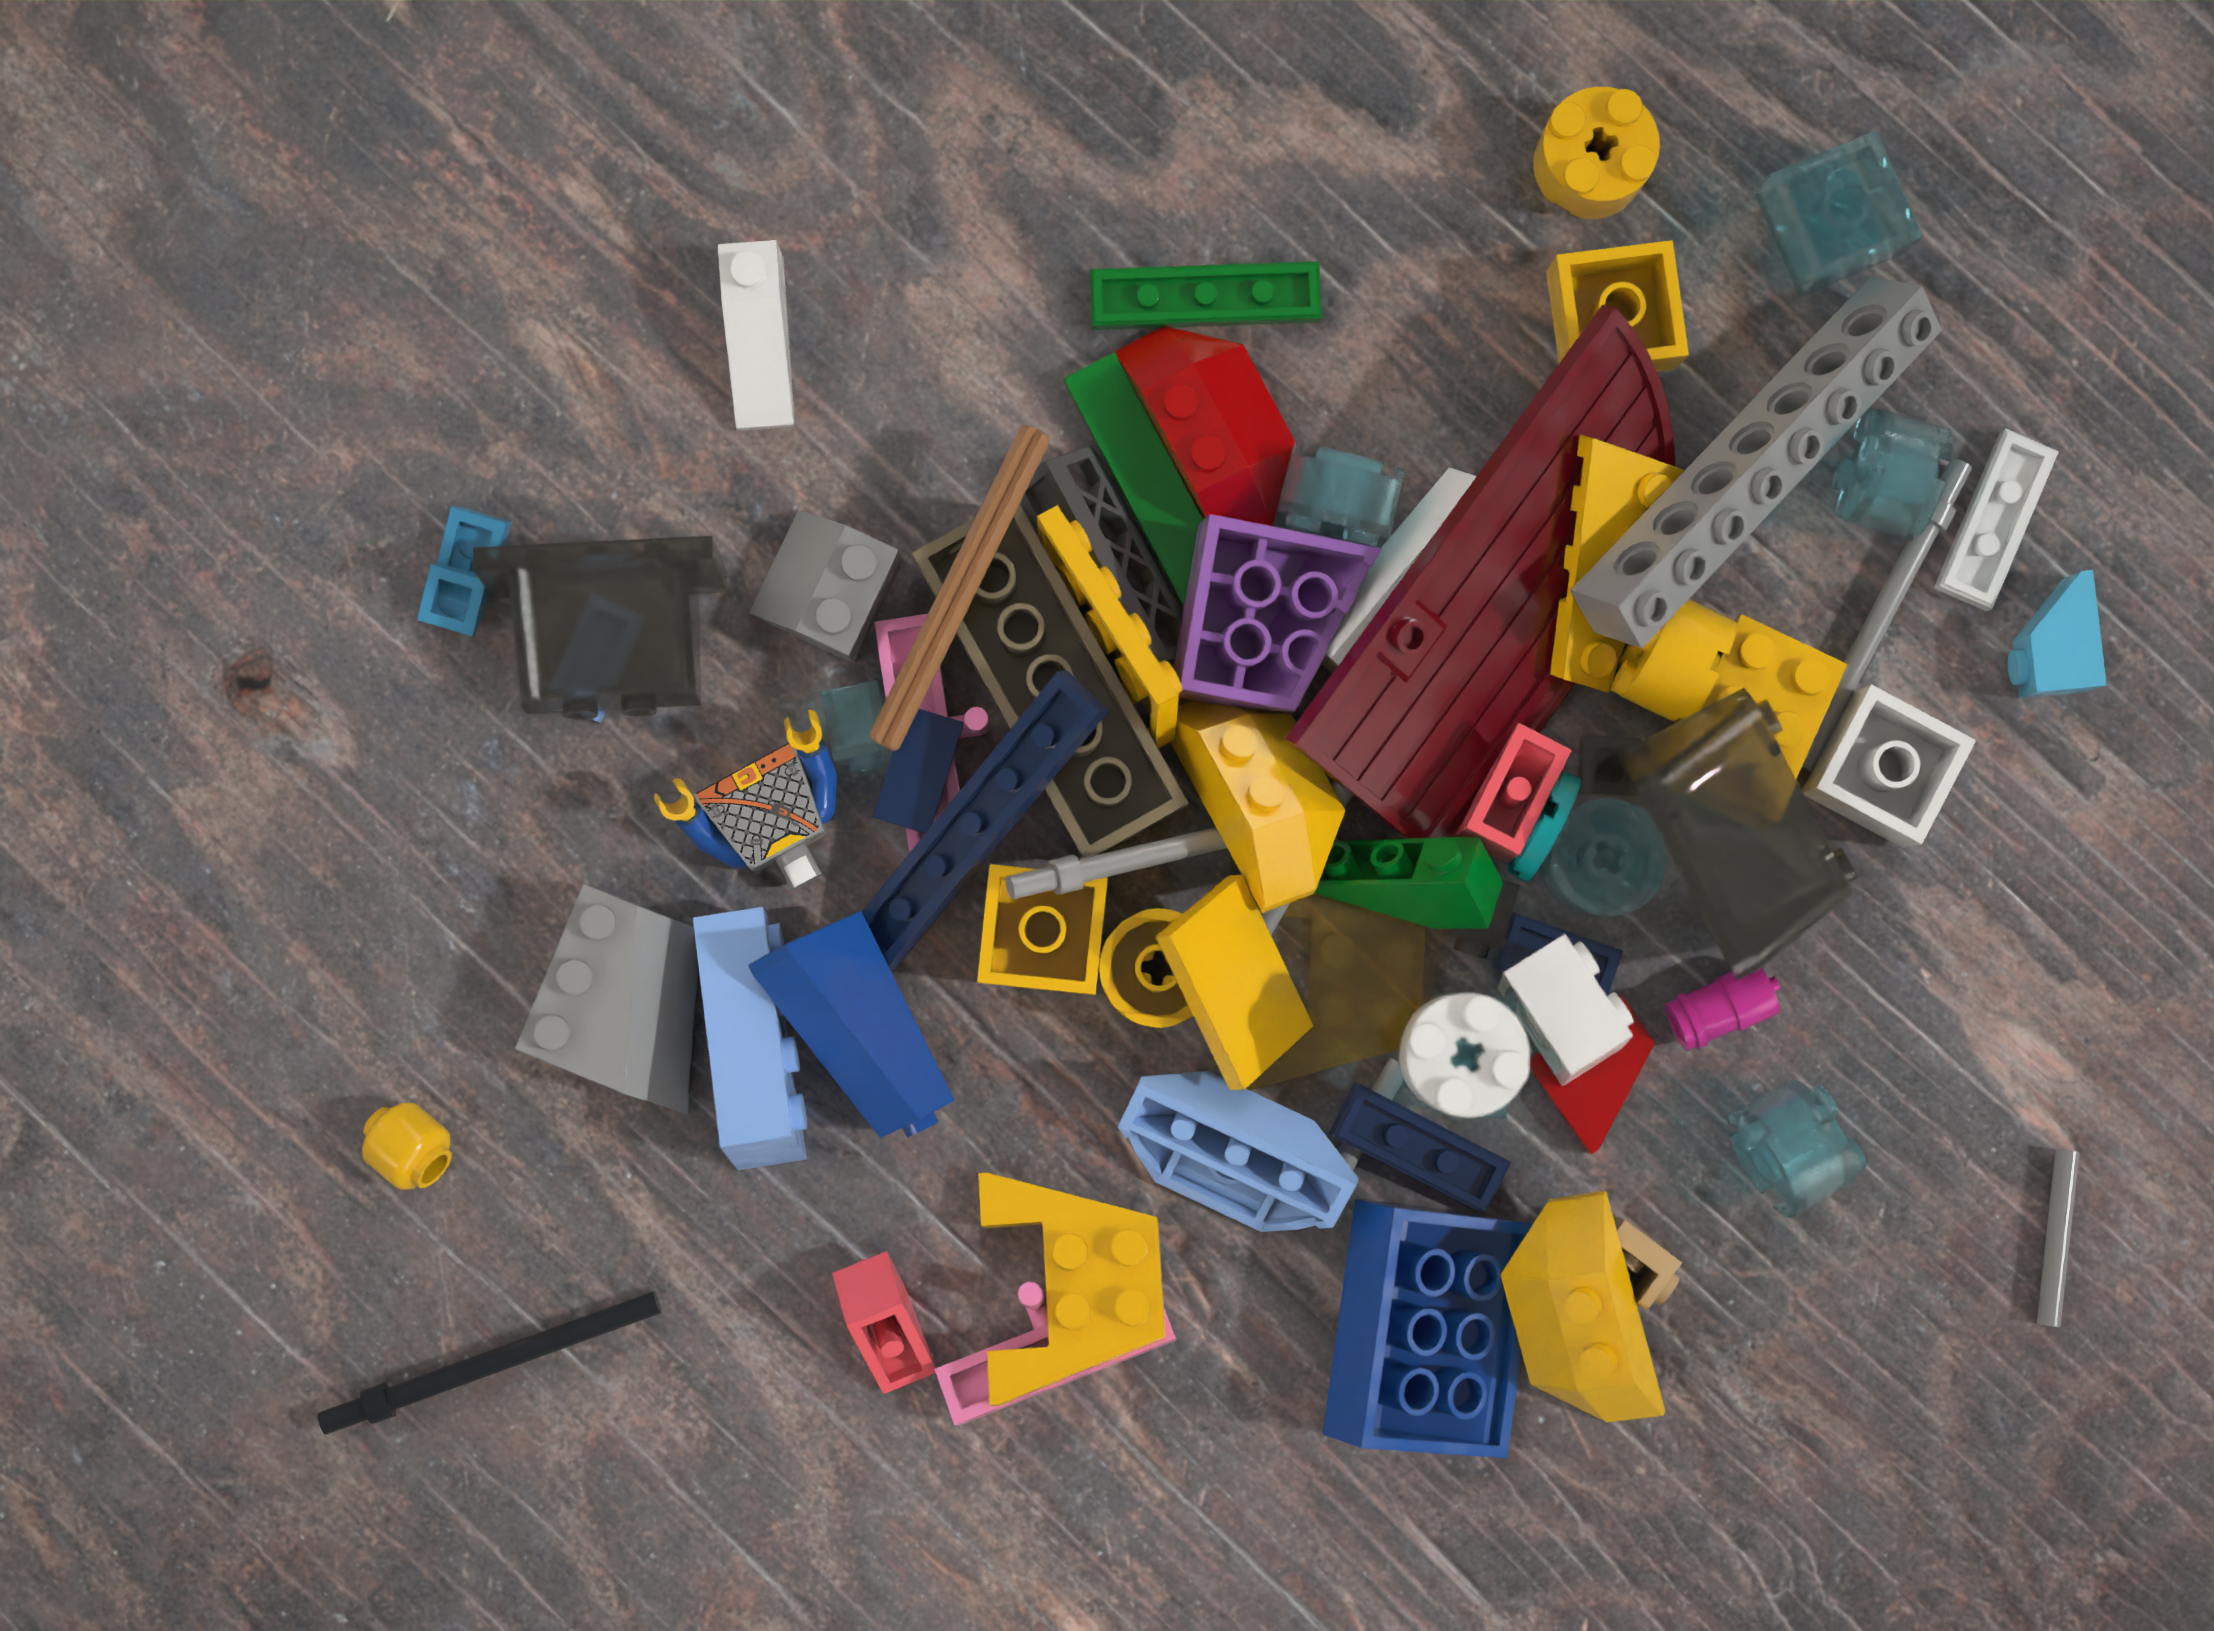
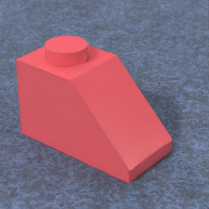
(1514, 792)
(883, 1322)

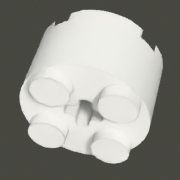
(1497, 1067)

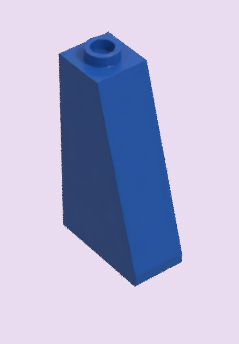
(857, 1024)

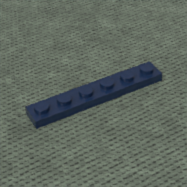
(981, 815)

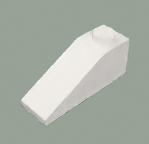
(757, 334)

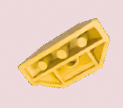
(1261, 796)
(1580, 1312)

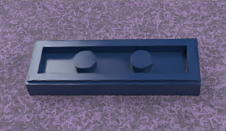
(1419, 1147)

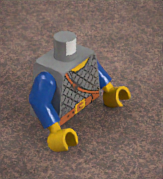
(765, 808)

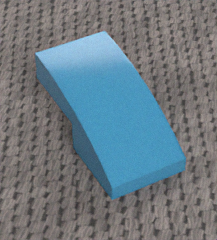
(453, 592)

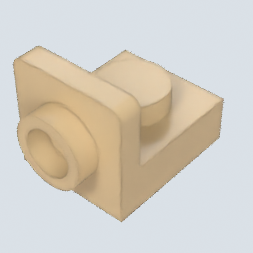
(1661, 1266)

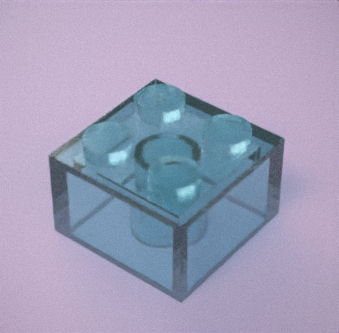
(1838, 213)

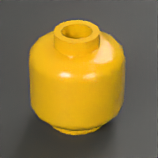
(406, 1146)

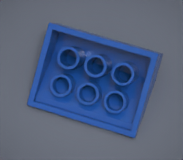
(1425, 1333)

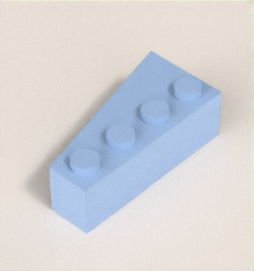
(748, 1043)

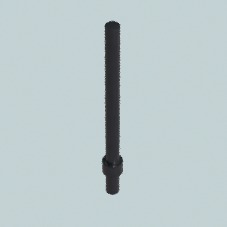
(382, 1401)

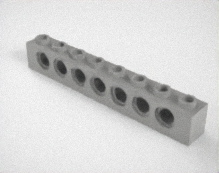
(1756, 461)

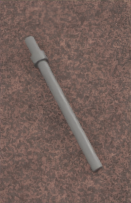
(1887, 605)
(1070, 873)

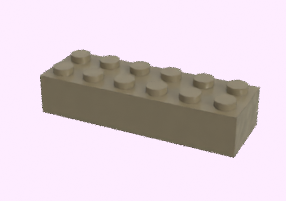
(1018, 638)

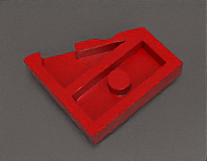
(1596, 1096)

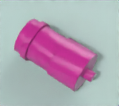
(1722, 1008)

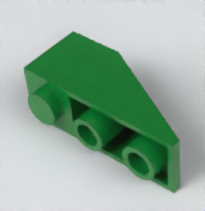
(1416, 880)

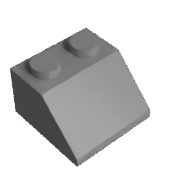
(827, 584)

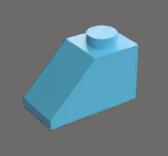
(2060, 643)

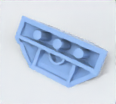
(1237, 1152)

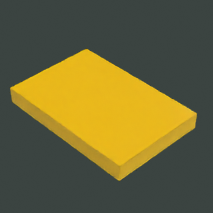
(1235, 982)

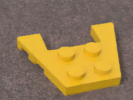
(1098, 1279)

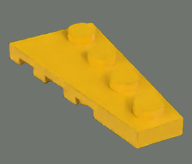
(1612, 496)
(1115, 631)

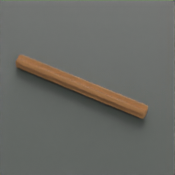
(959, 587)

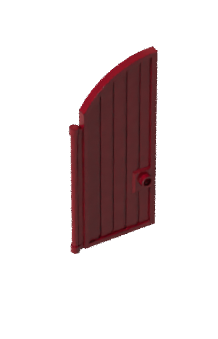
(1474, 619)

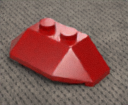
(1213, 420)

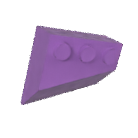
(1262, 611)

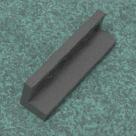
(1055, 486)

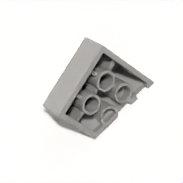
(619, 1000)

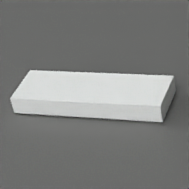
(1996, 520)

